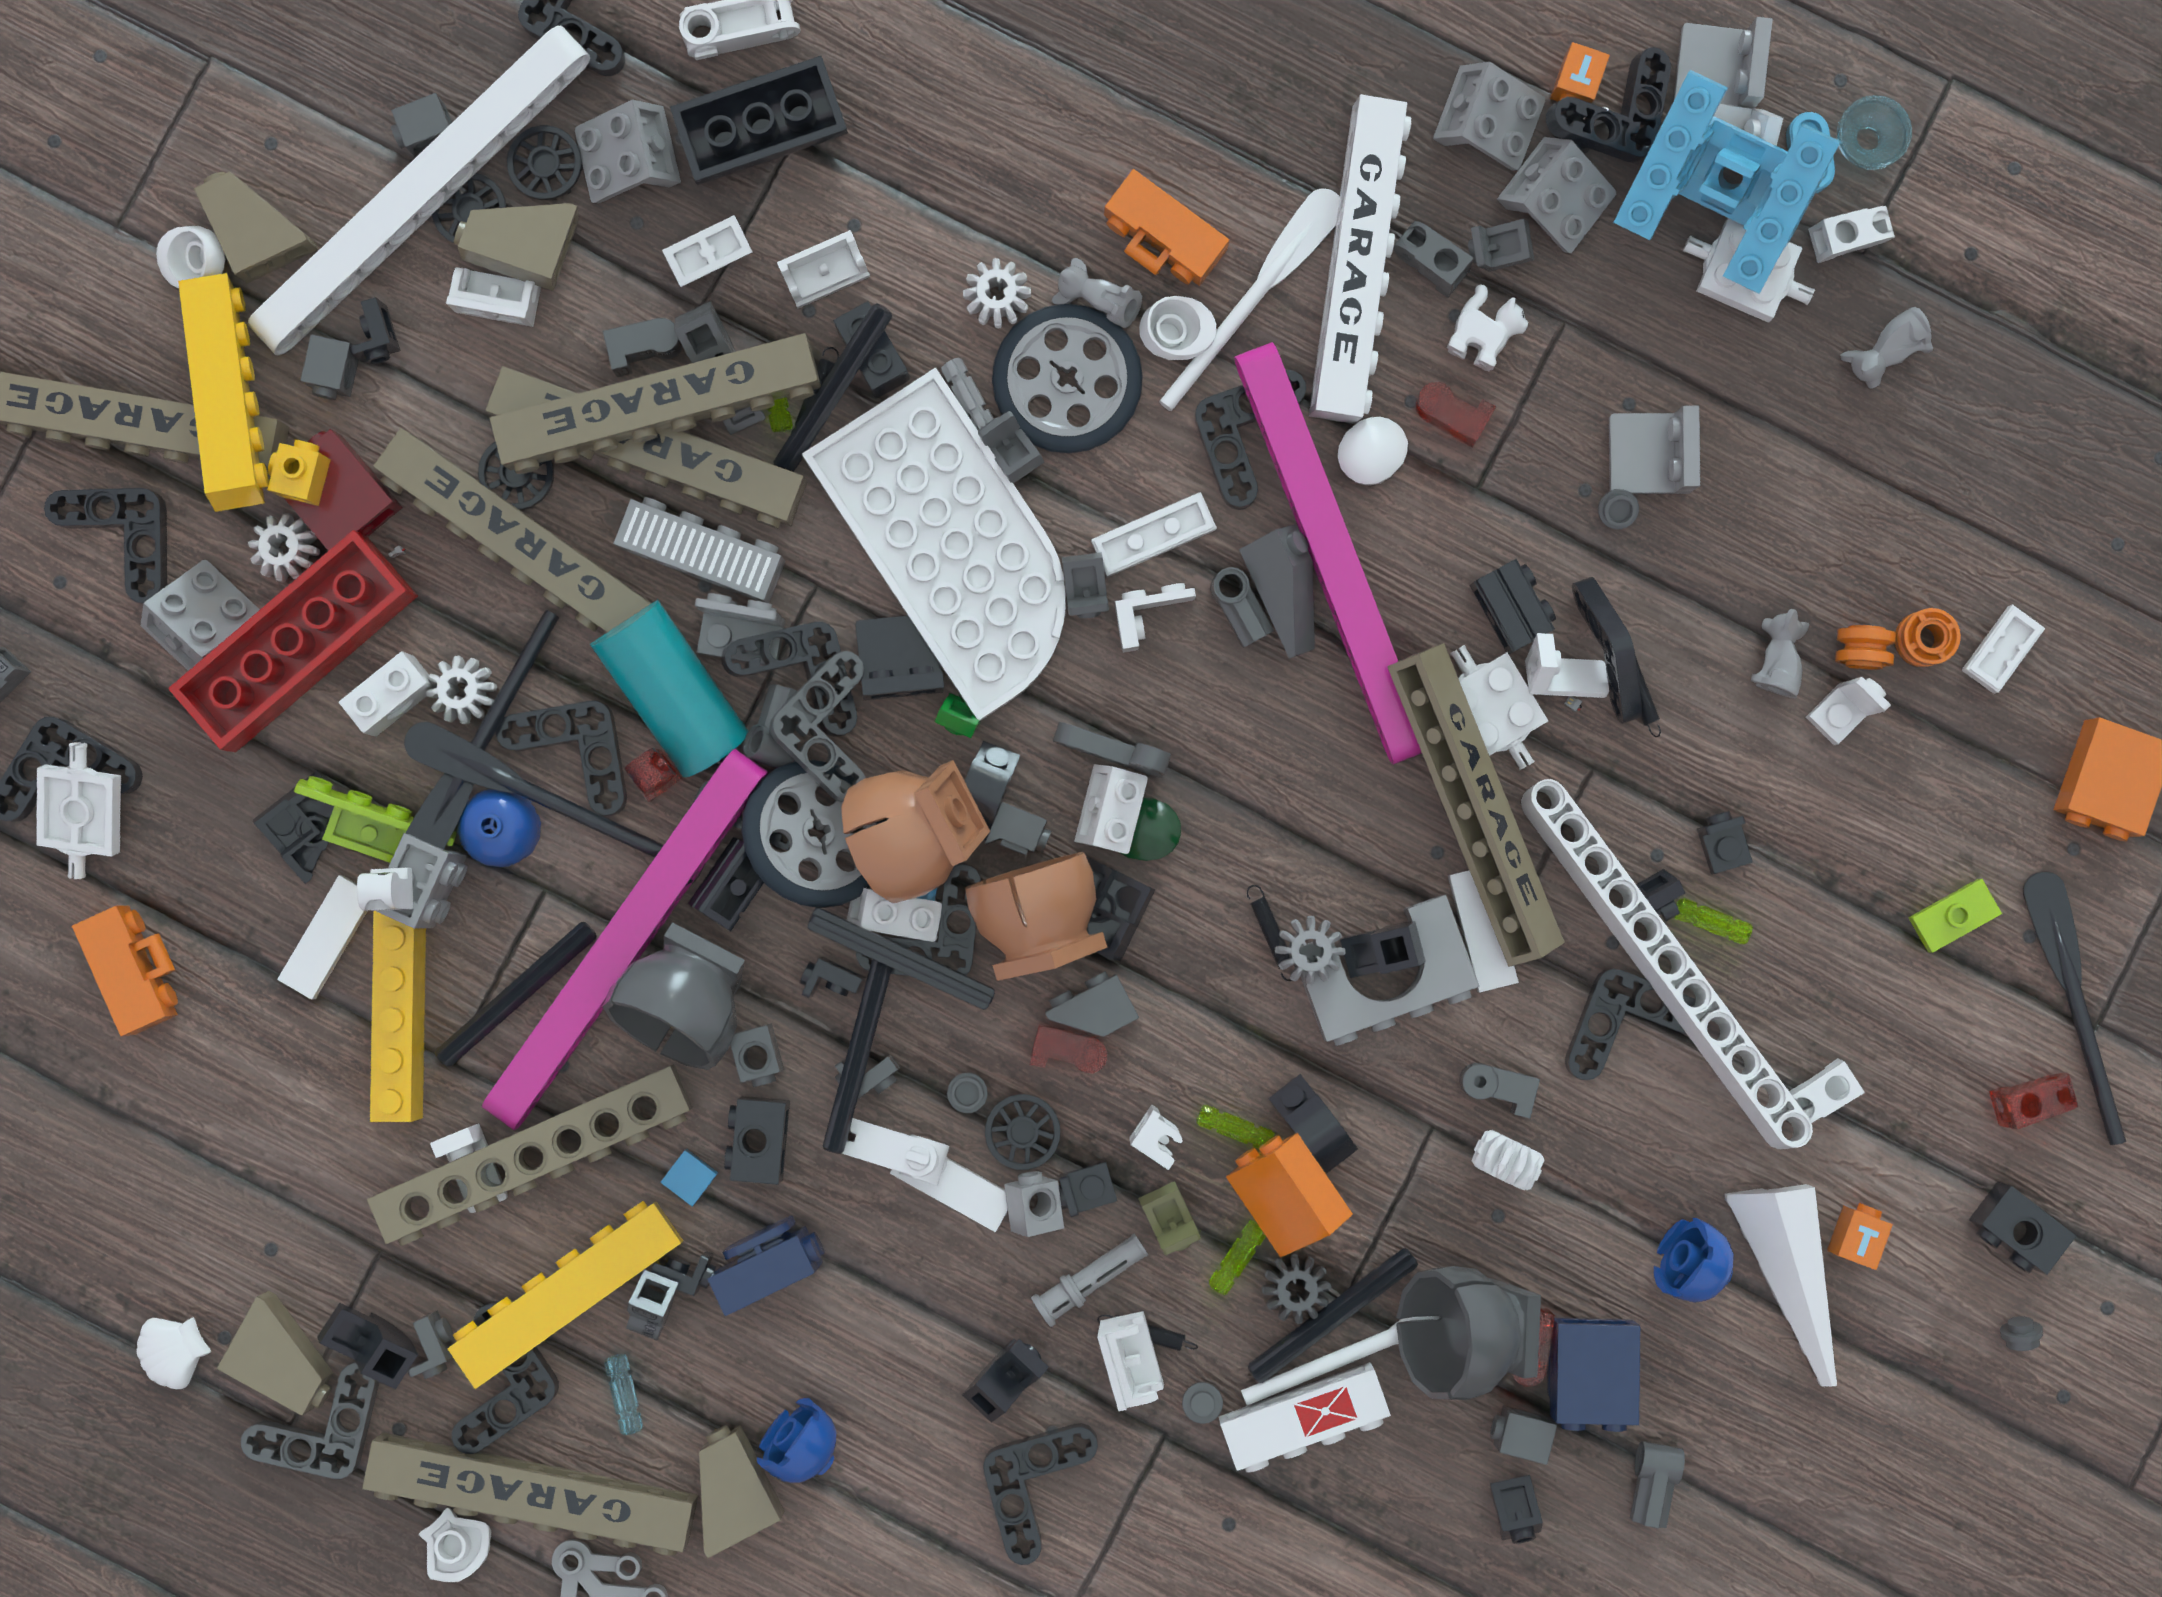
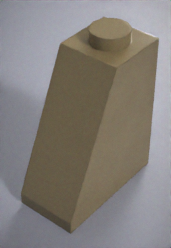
(249, 228)
(519, 240)
(277, 1357)
(734, 1491)

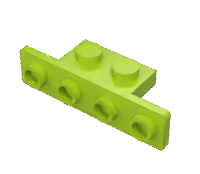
(358, 822)

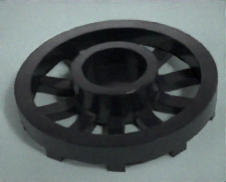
(514, 480)

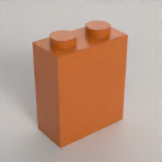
(2112, 779)
(1288, 1194)

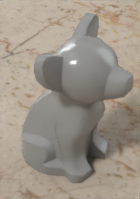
(1119, 303)
(1898, 340)
(1782, 662)

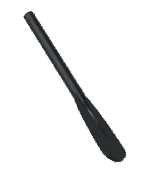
(468, 762)
(448, 798)
(2057, 935)

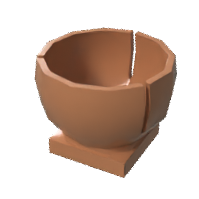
(927, 831)
(1037, 915)

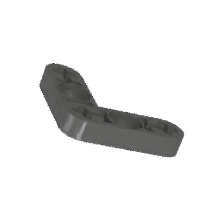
(809, 718)
(1137, 757)
(334, 1439)

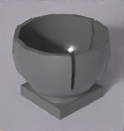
(682, 988)
(1477, 1340)

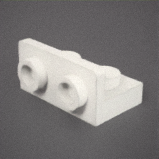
(1111, 808)

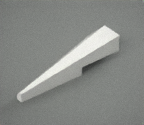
(1787, 1244)

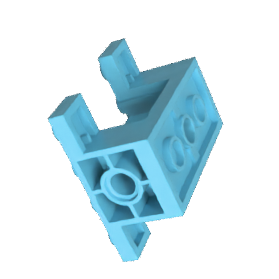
(1691, 160)

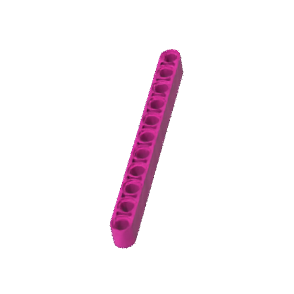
(1328, 544)
(624, 939)

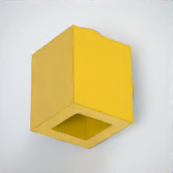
(298, 472)

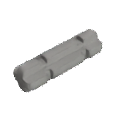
(967, 392)

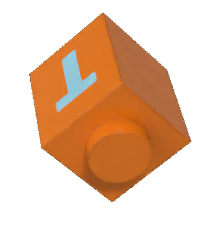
(1580, 73)
(1860, 1235)

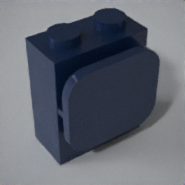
(766, 1265)
(1594, 1373)

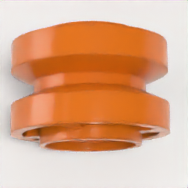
(1945, 633)
(1865, 647)

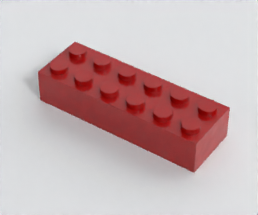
(293, 642)

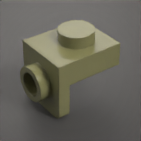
(1170, 1218)

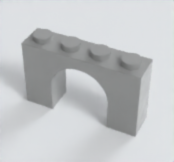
(1443, 976)

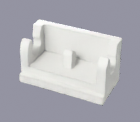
(707, 251)
(823, 269)
(493, 297)
(1151, 1130)
(1130, 1360)

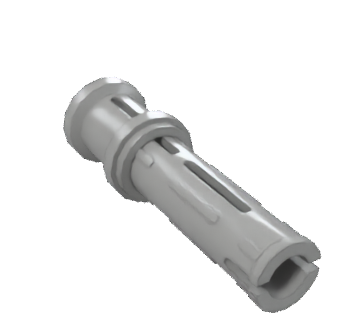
(1074, 1289)

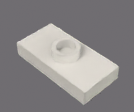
(2003, 649)

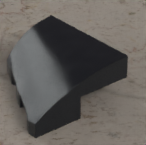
(297, 829)
(1117, 908)

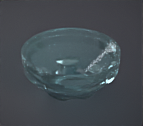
(1887, 120)

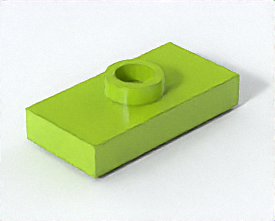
(1955, 915)

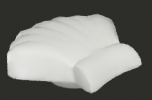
(170, 1351)
(455, 1546)

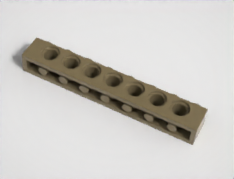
(393, 1206)

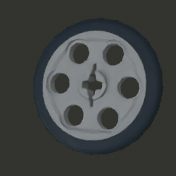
(1119, 363)
(779, 869)

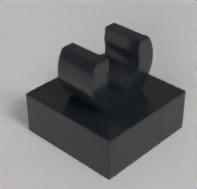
(1661, 891)

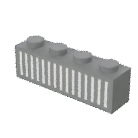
(700, 551)

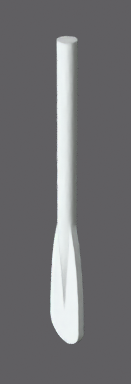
(1297, 241)
(1325, 1364)

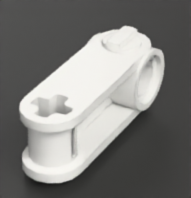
(736, 25)
(894, 1150)

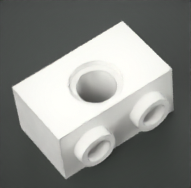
(387, 694)

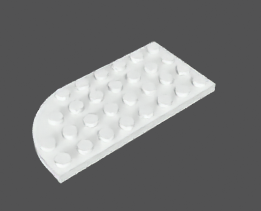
(949, 539)

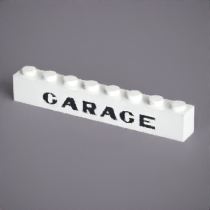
(1359, 259)

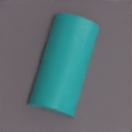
(671, 690)

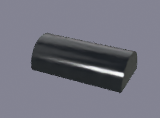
(759, 120)

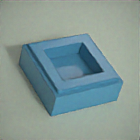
(689, 1177)

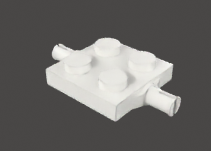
(1715, 286)
(1500, 704)
(78, 810)

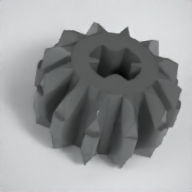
(1283, 1294)

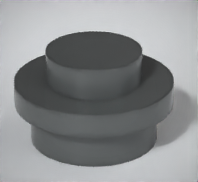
(1618, 509)
(967, 1092)
(2021, 1333)
(1202, 1402)

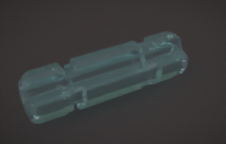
(623, 1394)

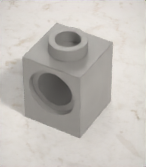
(1045, 1216)

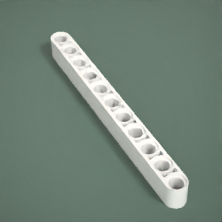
(419, 190)
(1683, 972)

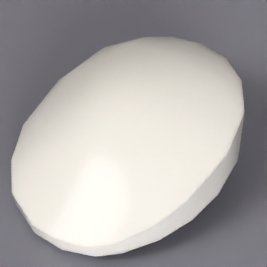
(189, 254)
(1177, 328)
(1372, 450)

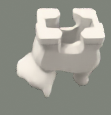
(1482, 332)

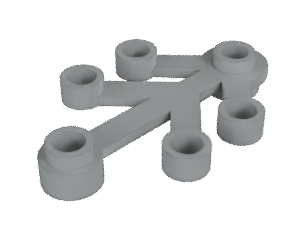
(590, 1562)

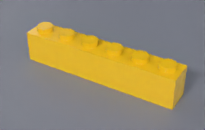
(222, 392)
(397, 1021)
(565, 1294)

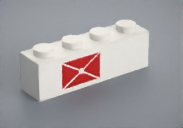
(1304, 1417)

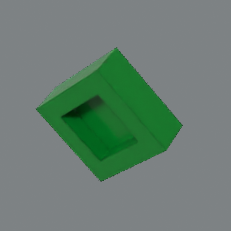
(957, 717)

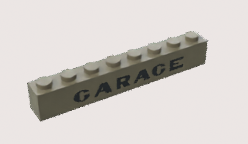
(656, 403)
(112, 418)
(676, 458)
(507, 533)
(1476, 805)
(530, 1493)

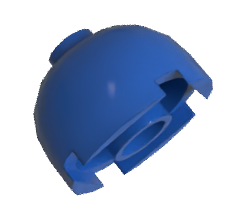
(515, 833)
(1694, 1261)
(799, 1444)

